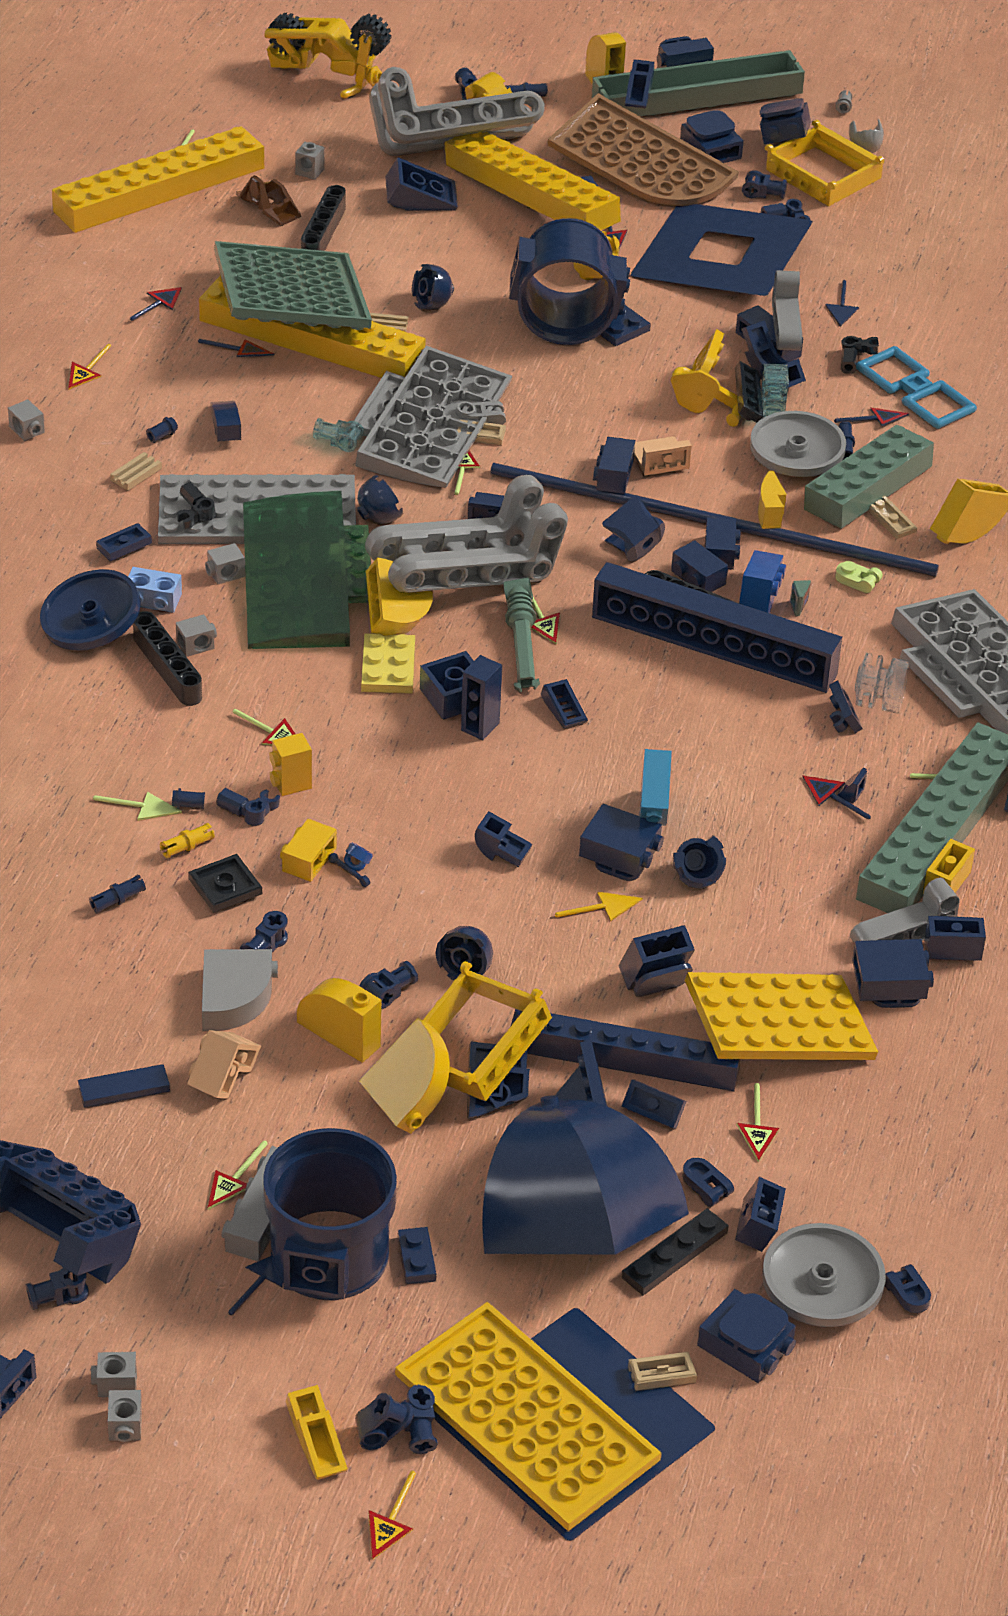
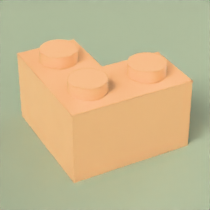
(220, 1062)

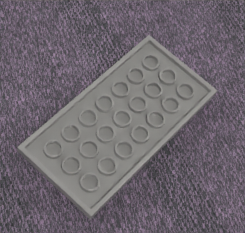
(229, 494)

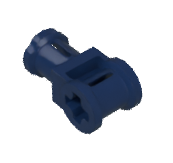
(464, 78)
(763, 185)
(269, 933)
(388, 984)
(58, 1289)
(420, 1427)

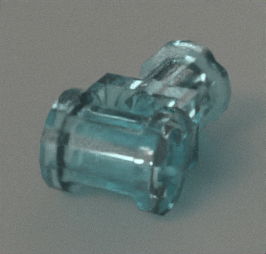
(339, 433)

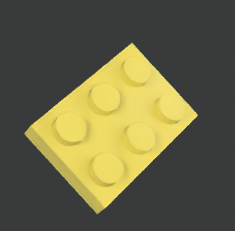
(388, 663)

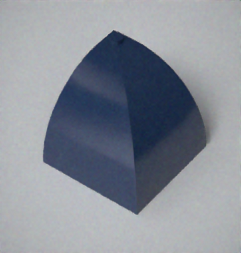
(577, 1183)

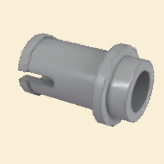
(844, 102)

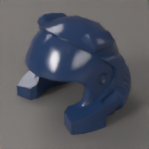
(700, 862)

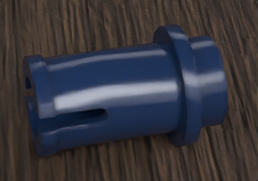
(166, 427)
(188, 799)

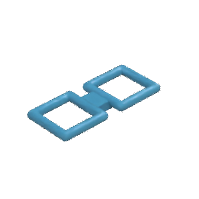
(916, 386)

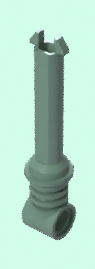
(521, 618)

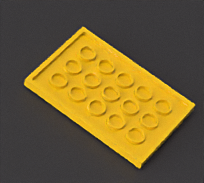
(780, 1016)

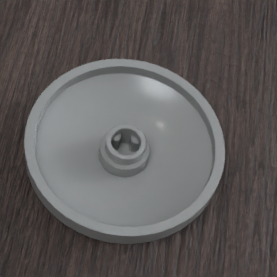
(797, 443)
(823, 1274)

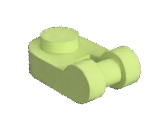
(858, 576)

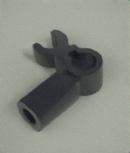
(856, 346)
(201, 506)

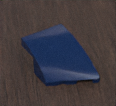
(509, 1091)

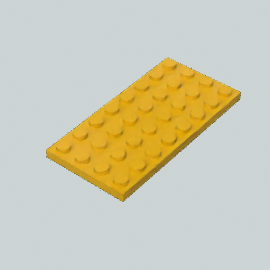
(529, 1415)

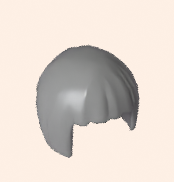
(867, 139)

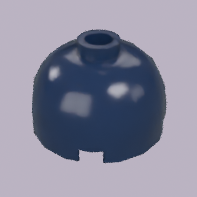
(432, 287)
(378, 502)
(462, 945)

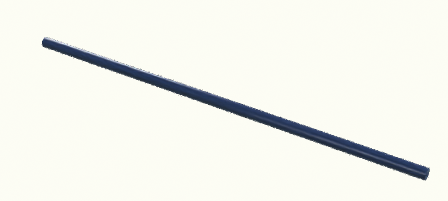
(743, 525)

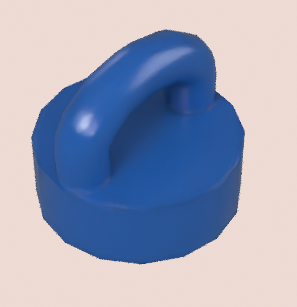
(359, 853)

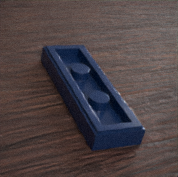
(123, 1085)

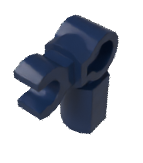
(792, 208)
(253, 810)

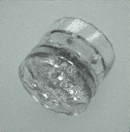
(882, 683)

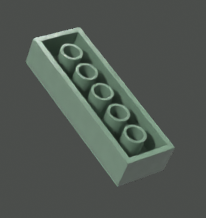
(868, 475)

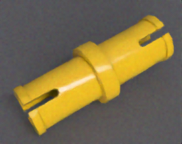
(187, 840)

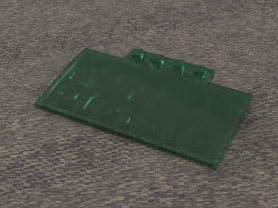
(302, 570)

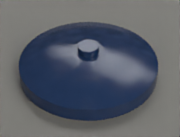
(90, 609)

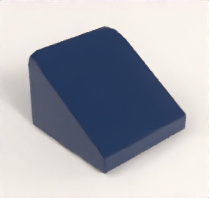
(854, 786)

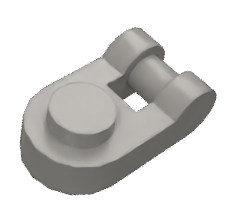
(496, 416)

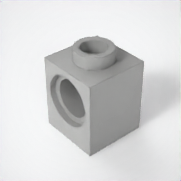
(309, 160)
(26, 420)
(225, 563)
(195, 635)
(114, 1372)
(124, 1415)

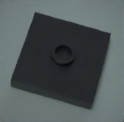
(225, 883)

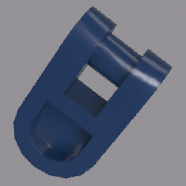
(699, 1173)
(913, 1295)

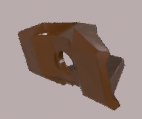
(258, 192)

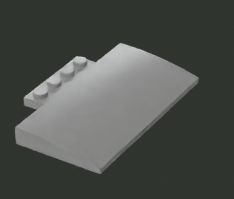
(416, 417)
(959, 653)

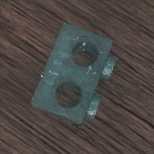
(774, 388)

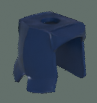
(634, 529)

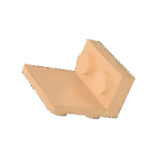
(663, 455)

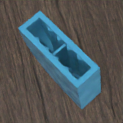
(655, 786)

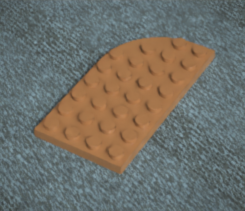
(640, 155)

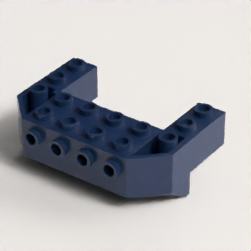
(87, 1219)

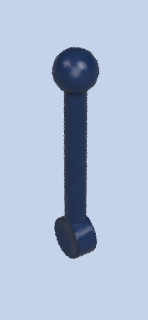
(364, 880)

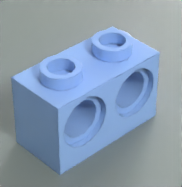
(157, 588)

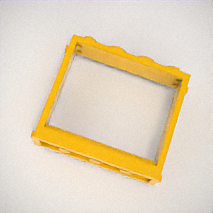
(867, 164)
(510, 1046)

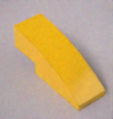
(771, 502)
(316, 1432)

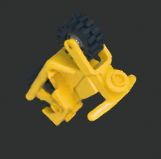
(300, 40)

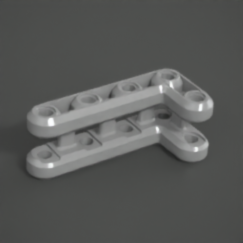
(429, 126)
(475, 552)

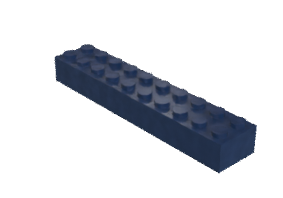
(716, 627)

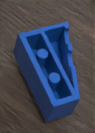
(762, 580)

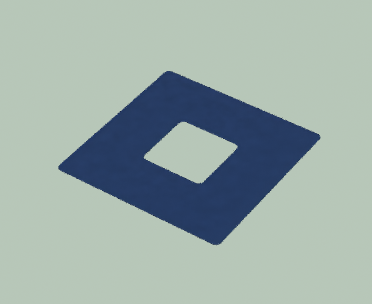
(773, 247)
(602, 1367)

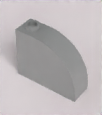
(235, 986)

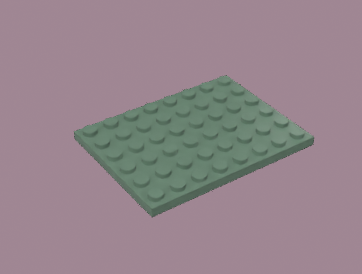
(291, 285)

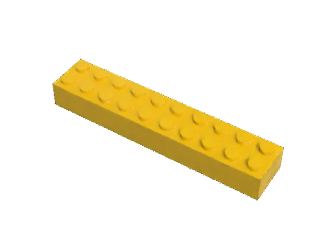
(157, 179)
(531, 180)
(365, 350)

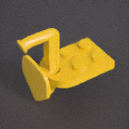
(697, 388)

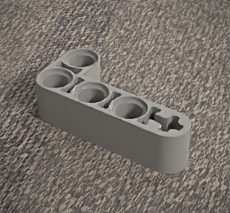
(786, 310)
(911, 920)

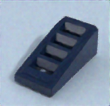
(563, 688)

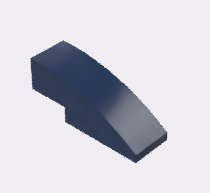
(639, 84)
(226, 420)

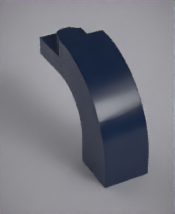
(762, 352)

